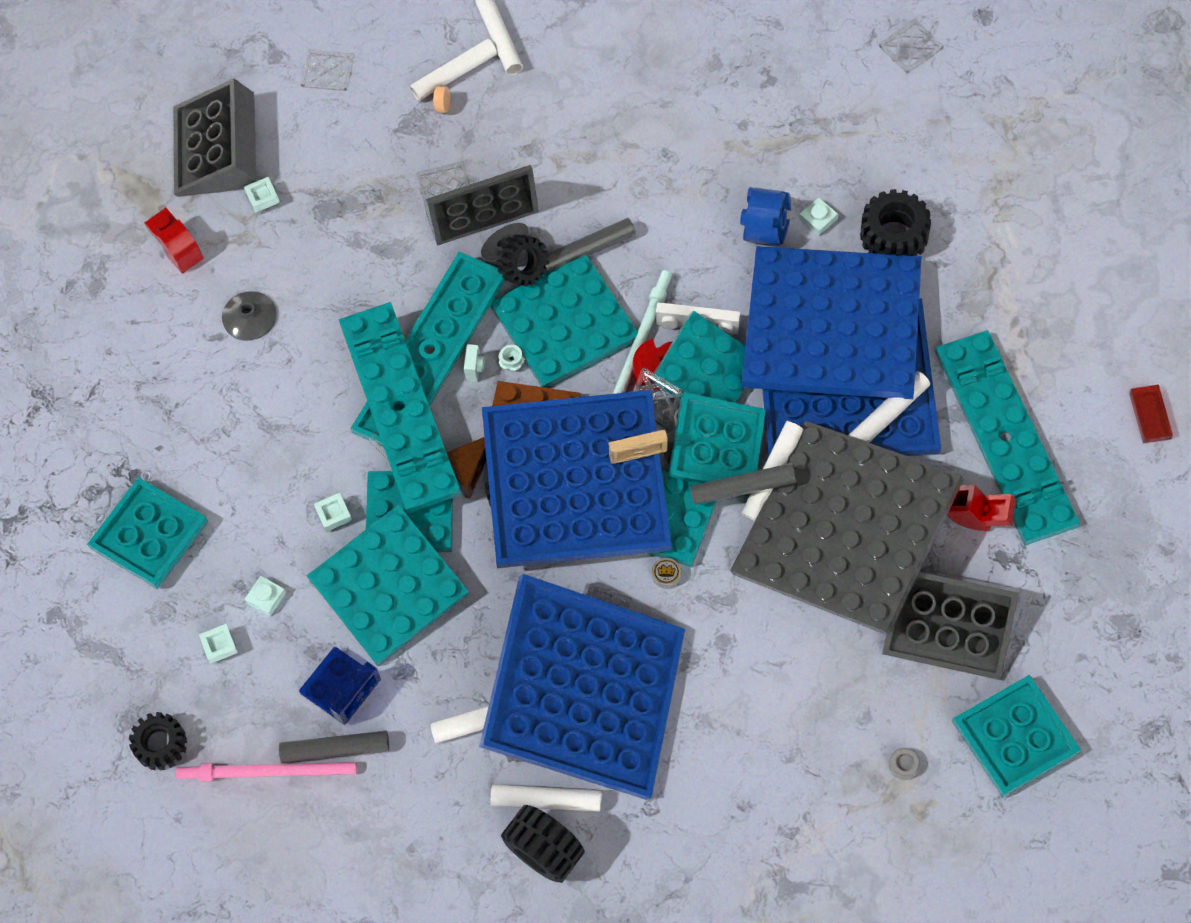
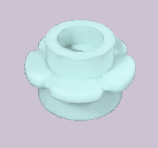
(511, 351)

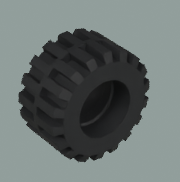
(895, 208)
(543, 843)

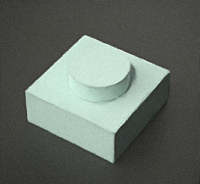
(261, 194)
(818, 216)
(473, 363)
(332, 512)
(265, 596)
(218, 643)

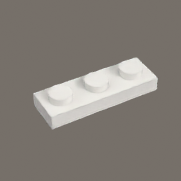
(674, 316)

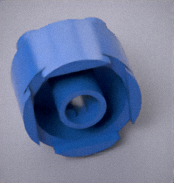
(766, 216)

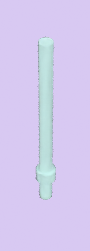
(657, 294)

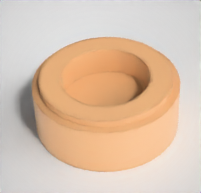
(441, 99)

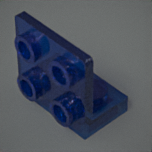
(340, 685)

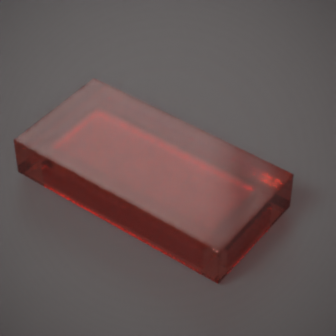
(1150, 414)

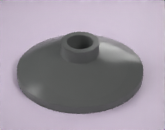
(493, 243)
(249, 325)

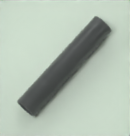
(590, 244)
(743, 484)
(334, 746)

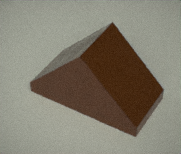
(468, 464)

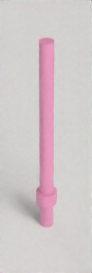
(208, 771)

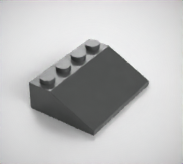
(215, 140)
(482, 205)
(954, 624)

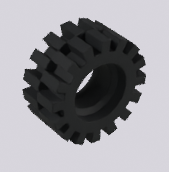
(535, 262)
(146, 729)

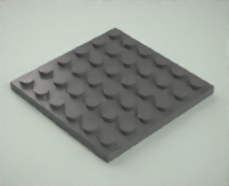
(848, 528)

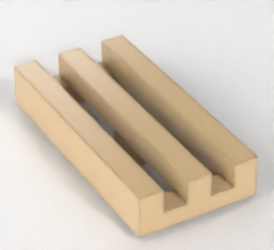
(638, 446)

